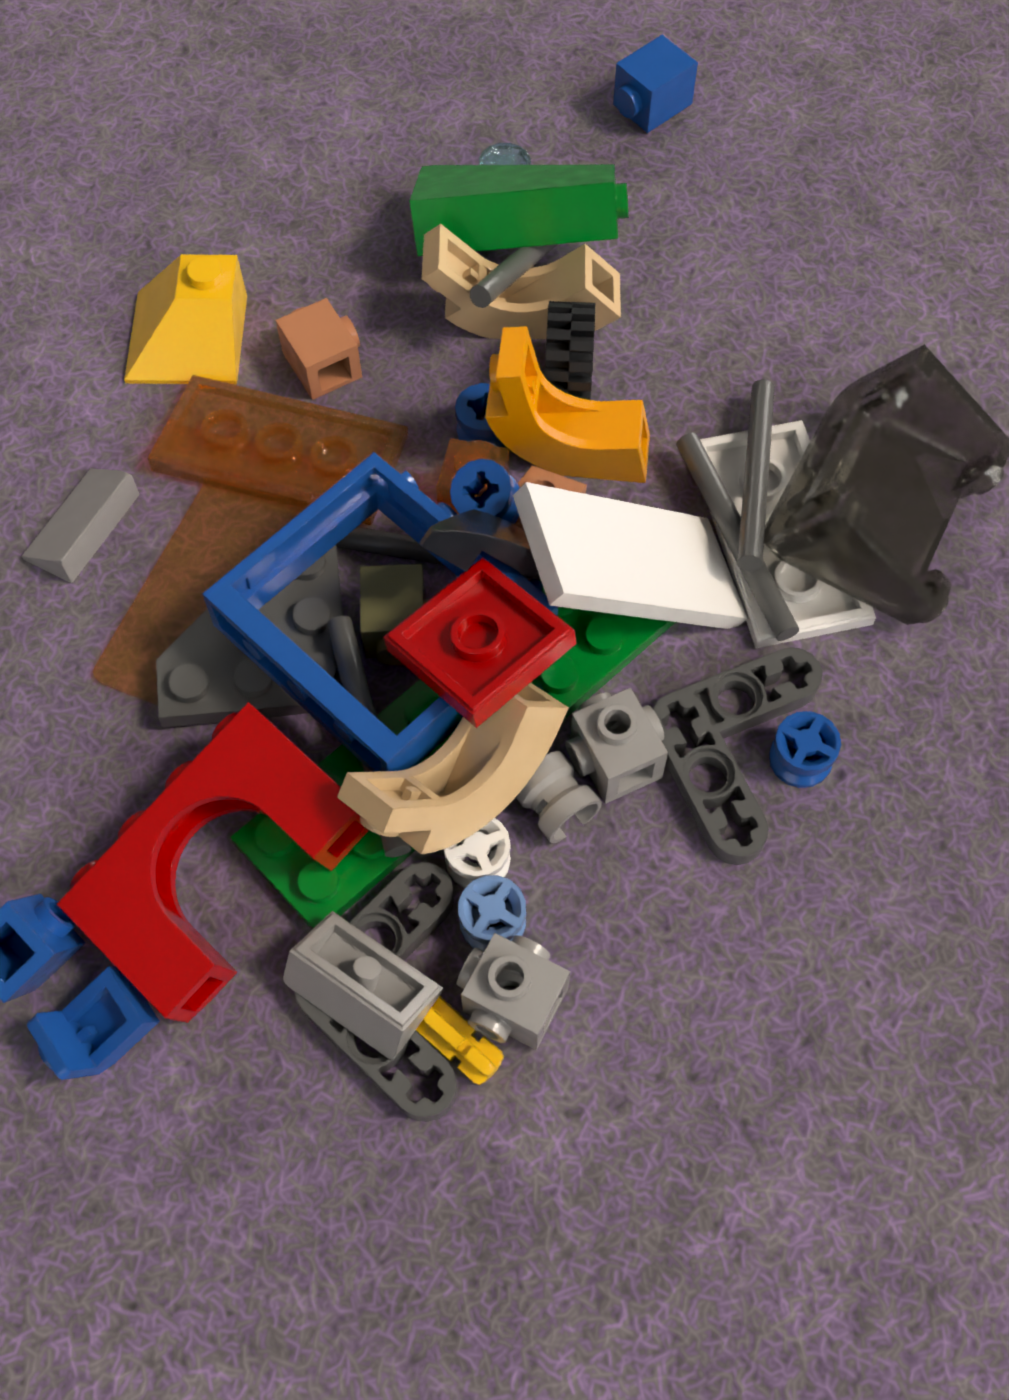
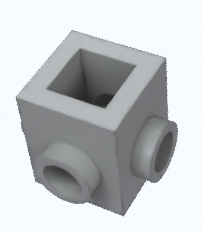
(617, 744)
(519, 1012)

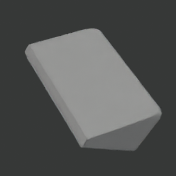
(82, 523)
(360, 984)

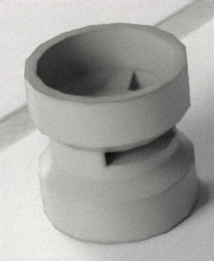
(558, 796)

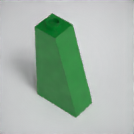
(518, 204)

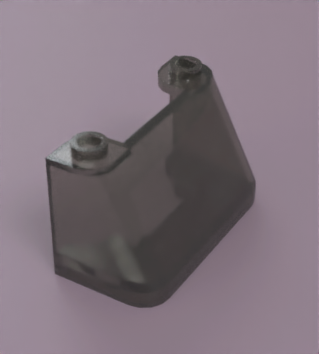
(885, 485)

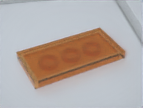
(268, 443)

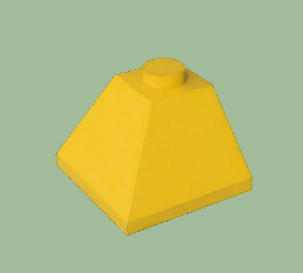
(189, 322)

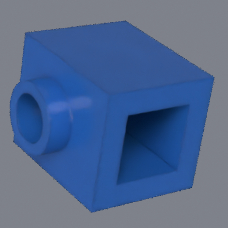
(654, 83)
(33, 944)

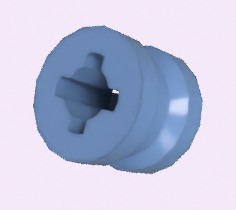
(497, 902)

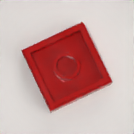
(480, 641)

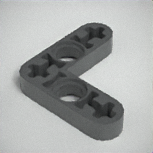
(714, 724)
(427, 1059)

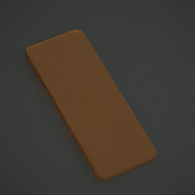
(208, 543)

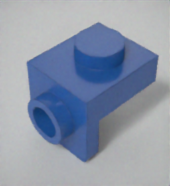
(93, 1027)

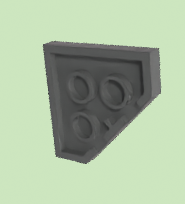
(208, 677)

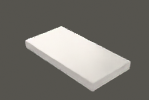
(627, 558)
(814, 604)

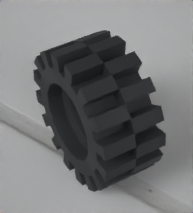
(570, 347)

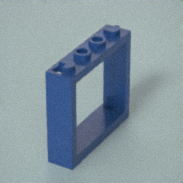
(264, 573)

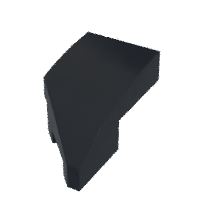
(473, 531)

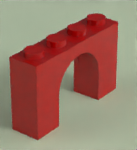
(130, 894)

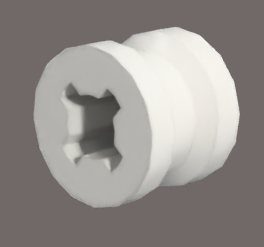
(477, 848)

